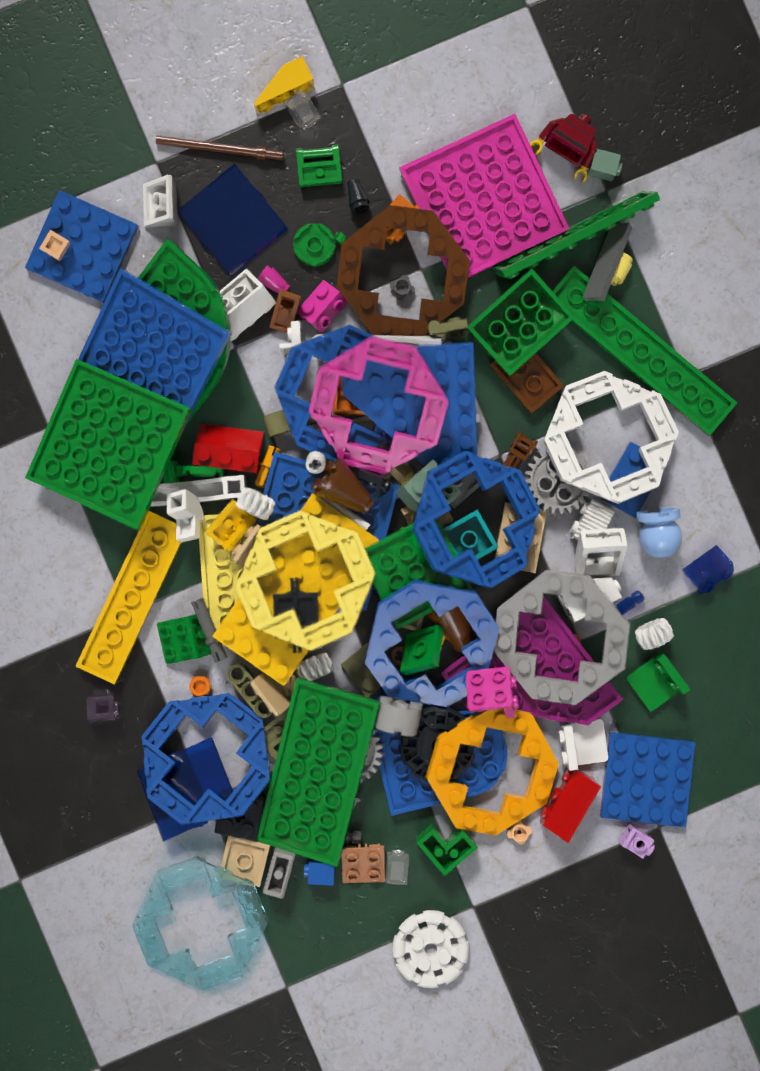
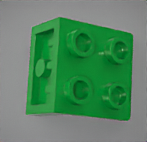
(182, 639)
(656, 681)

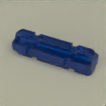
(629, 602)

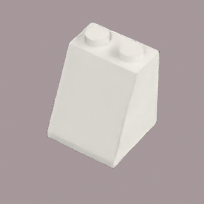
(576, 607)

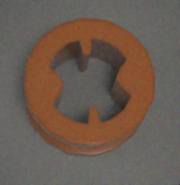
(398, 662)

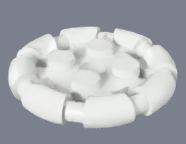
(430, 961)

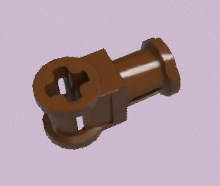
(519, 450)

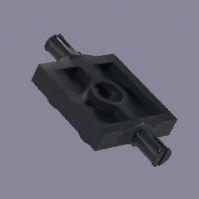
(302, 602)

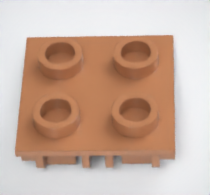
(363, 864)

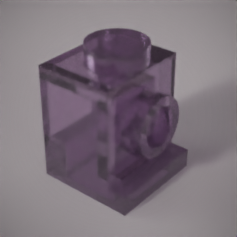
(94, 705)

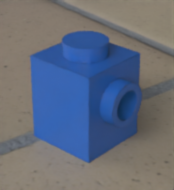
(319, 873)

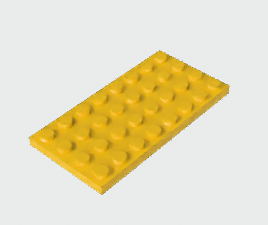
(316, 571)

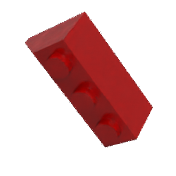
(228, 448)
(569, 803)

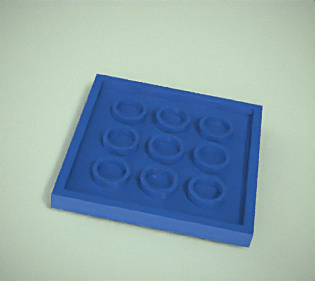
(96, 247)
(647, 779)

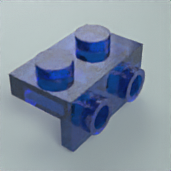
(709, 570)

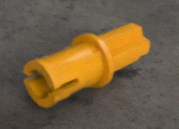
(265, 467)

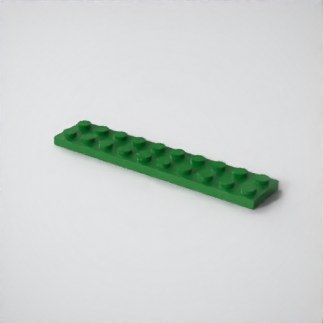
(645, 354)

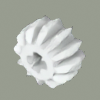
(255, 503)
(654, 634)
(315, 667)

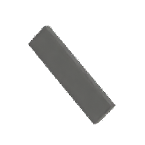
(607, 262)

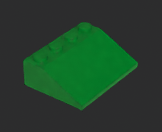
(520, 322)

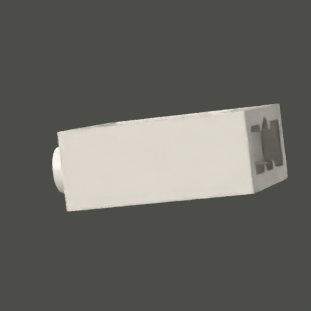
(590, 542)

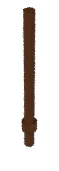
(259, 152)

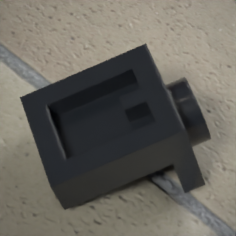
(374, 478)

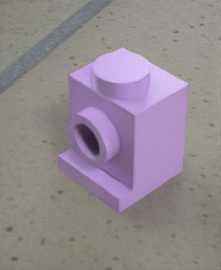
(631, 836)

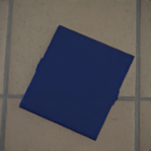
(232, 219)
(194, 772)

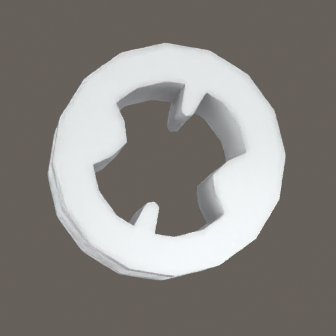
(315, 468)

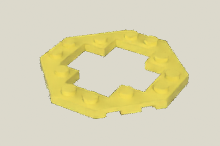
(350, 597)

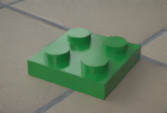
(422, 649)

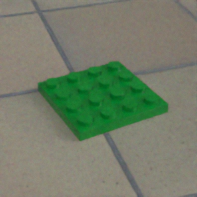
(400, 561)

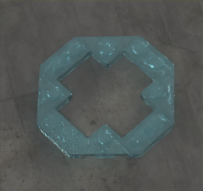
(181, 964)

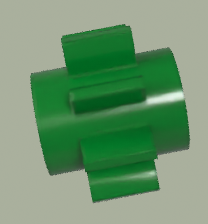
(172, 473)

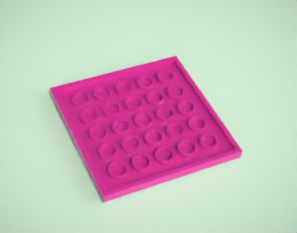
(487, 194)

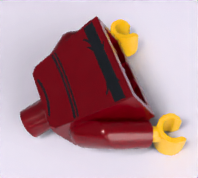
(570, 139)

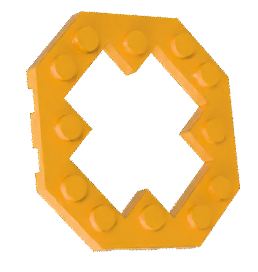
(513, 806)

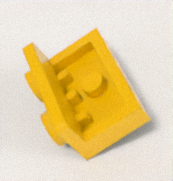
(230, 526)

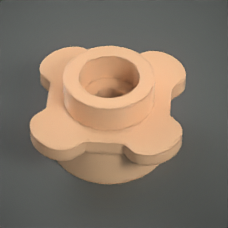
(519, 838)

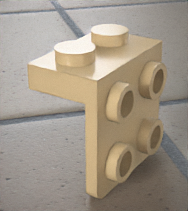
(273, 693)

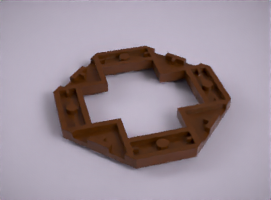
(374, 236)

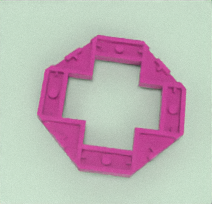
(419, 382)

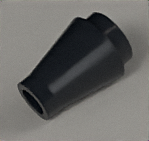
(357, 197)

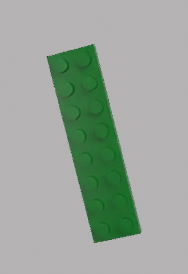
(583, 230)

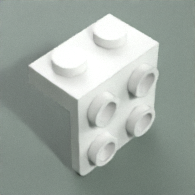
(583, 744)

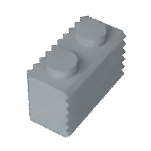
(279, 873)

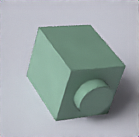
(605, 165)

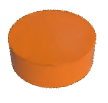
(200, 686)

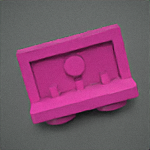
(322, 306)

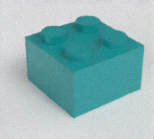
(472, 534)

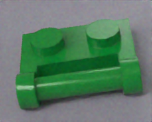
(319, 172)

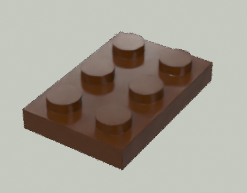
(530, 383)

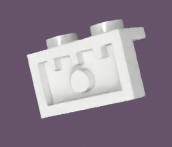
(295, 336)

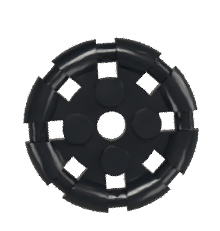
(427, 736)

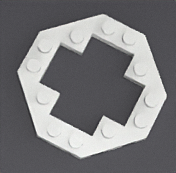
(595, 478)

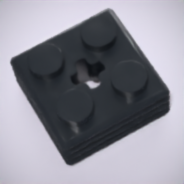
(243, 828)

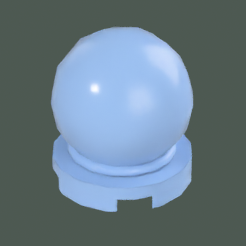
(660, 533)

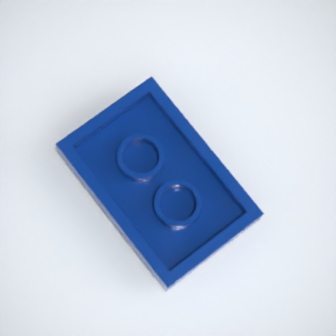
(629, 463)

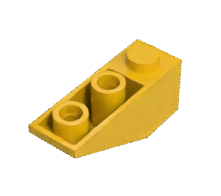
(286, 83)

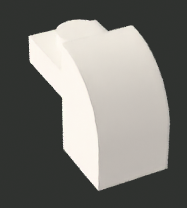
(188, 514)

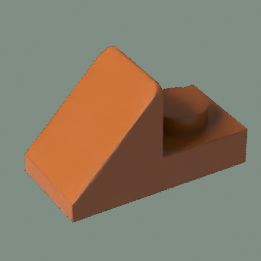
(284, 310)

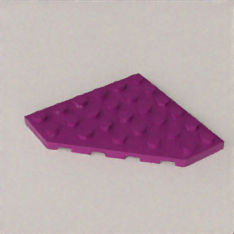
(557, 658)

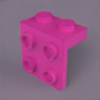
(492, 690)

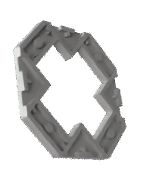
(598, 609)

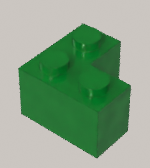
(446, 852)

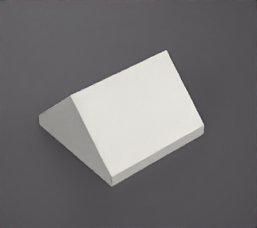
(160, 202)

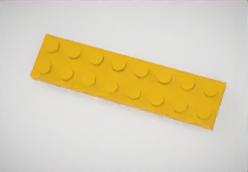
(130, 599)

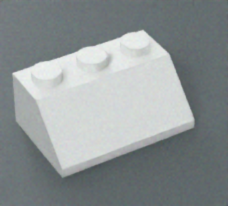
(245, 302)

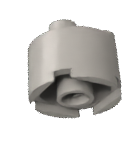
(398, 716)

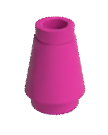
(272, 279)

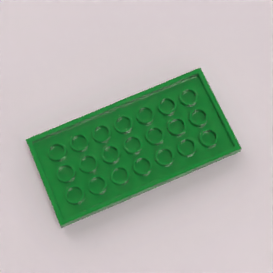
(318, 771)

